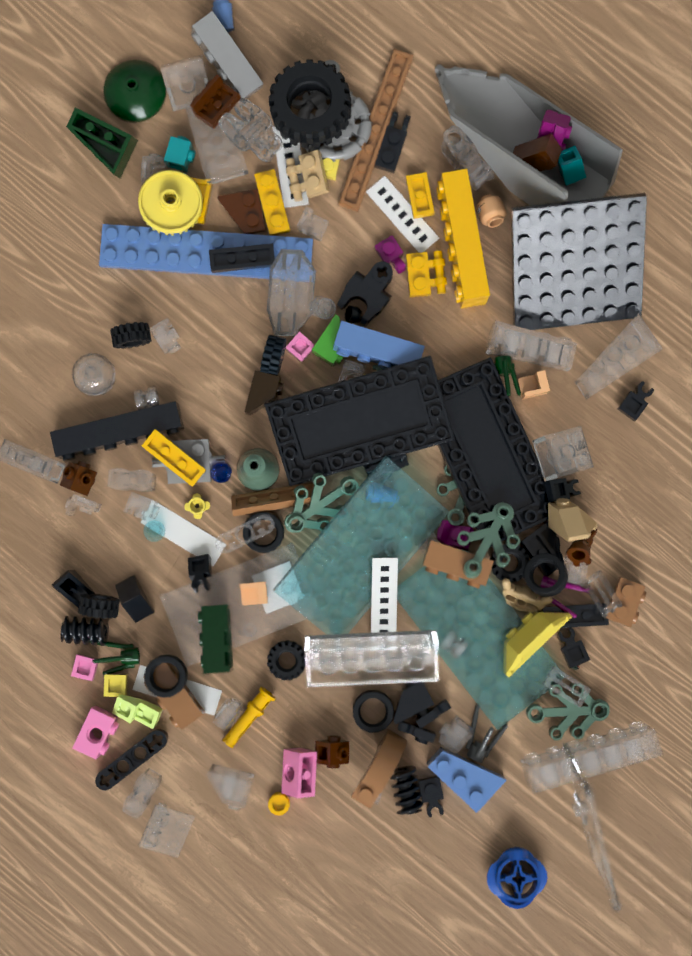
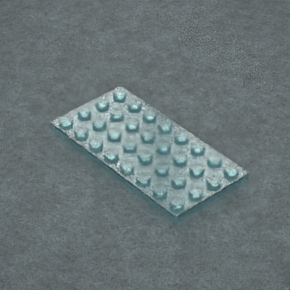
(381, 520)
(484, 621)

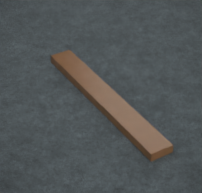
(380, 117)

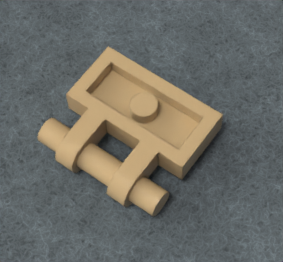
(313, 173)

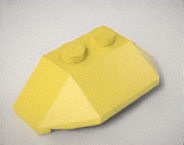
(529, 637)

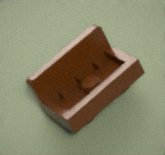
(214, 101)

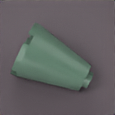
(264, 475)

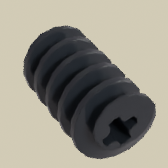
(84, 632)
(407, 790)

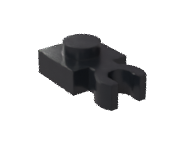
(633, 403)
(560, 489)
(198, 569)
(573, 652)
(428, 715)
(421, 735)
(431, 792)

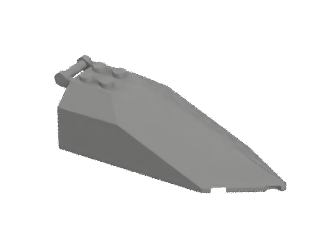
(507, 113)

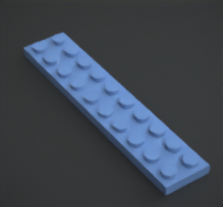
(186, 252)

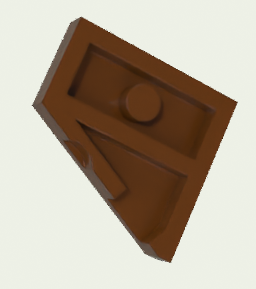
(244, 210)

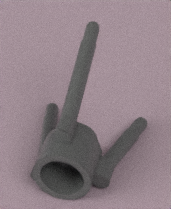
(479, 749)

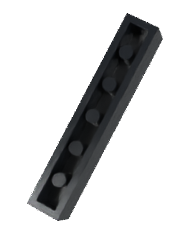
(116, 430)

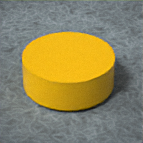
(278, 803)

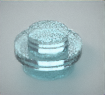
(154, 531)

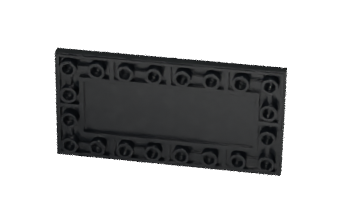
(360, 420)
(491, 450)

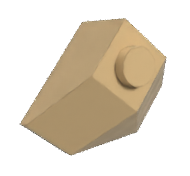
(569, 520)

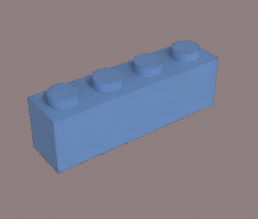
(374, 346)

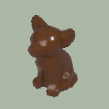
(580, 550)

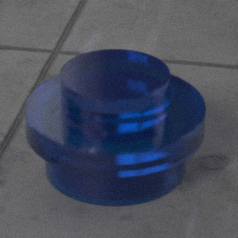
(221, 472)

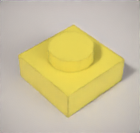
(331, 168)
(115, 685)

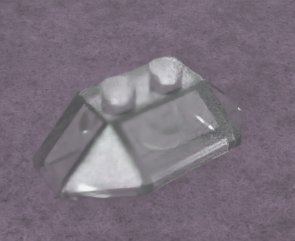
(290, 291)

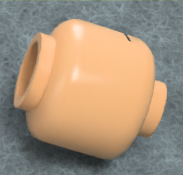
(491, 210)

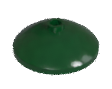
(139, 102)

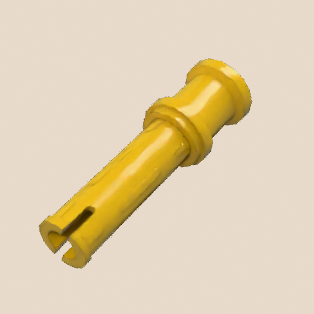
(254, 709)

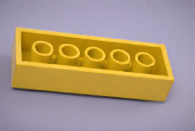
(463, 239)

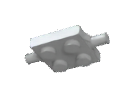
(200, 452)

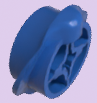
(538, 877)

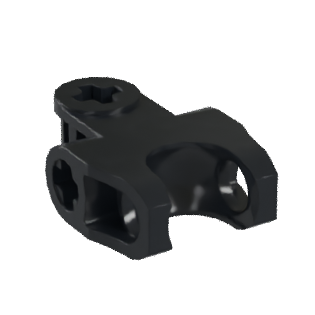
(369, 290)

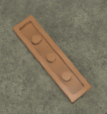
(268, 499)

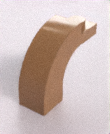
(380, 769)

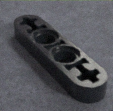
(132, 760)

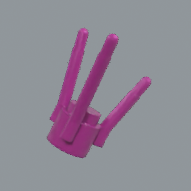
(548, 582)

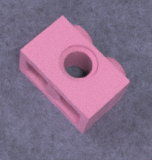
(87, 742)
(299, 772)

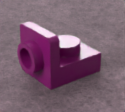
(448, 534)

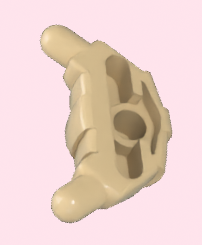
(523, 597)

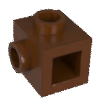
(78, 477)
(332, 752)

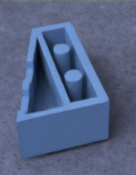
(467, 779)

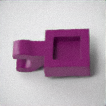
(390, 252)

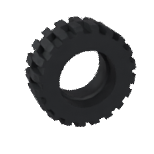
(304, 78)

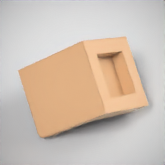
(534, 385)
(254, 593)

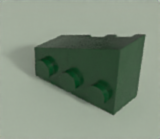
(105, 141)
(215, 639)

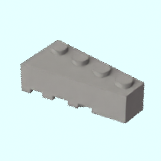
(225, 55)

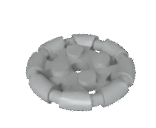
(360, 131)

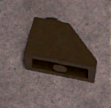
(263, 390)

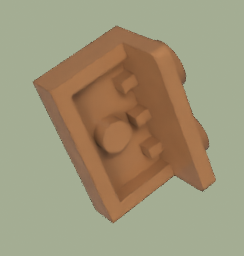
(630, 595)

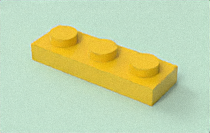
(272, 202)
(174, 457)

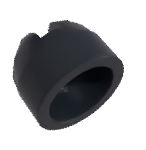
(353, 314)

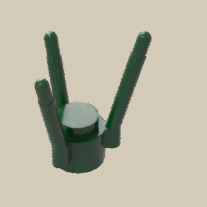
(505, 368)
(128, 657)

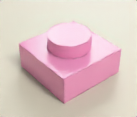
(300, 347)
(84, 667)

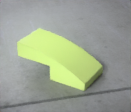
(133, 708)

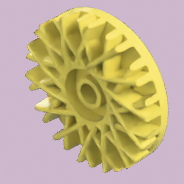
(170, 217)

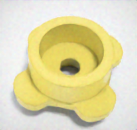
(203, 505)

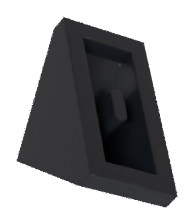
(72, 586)
(134, 599)

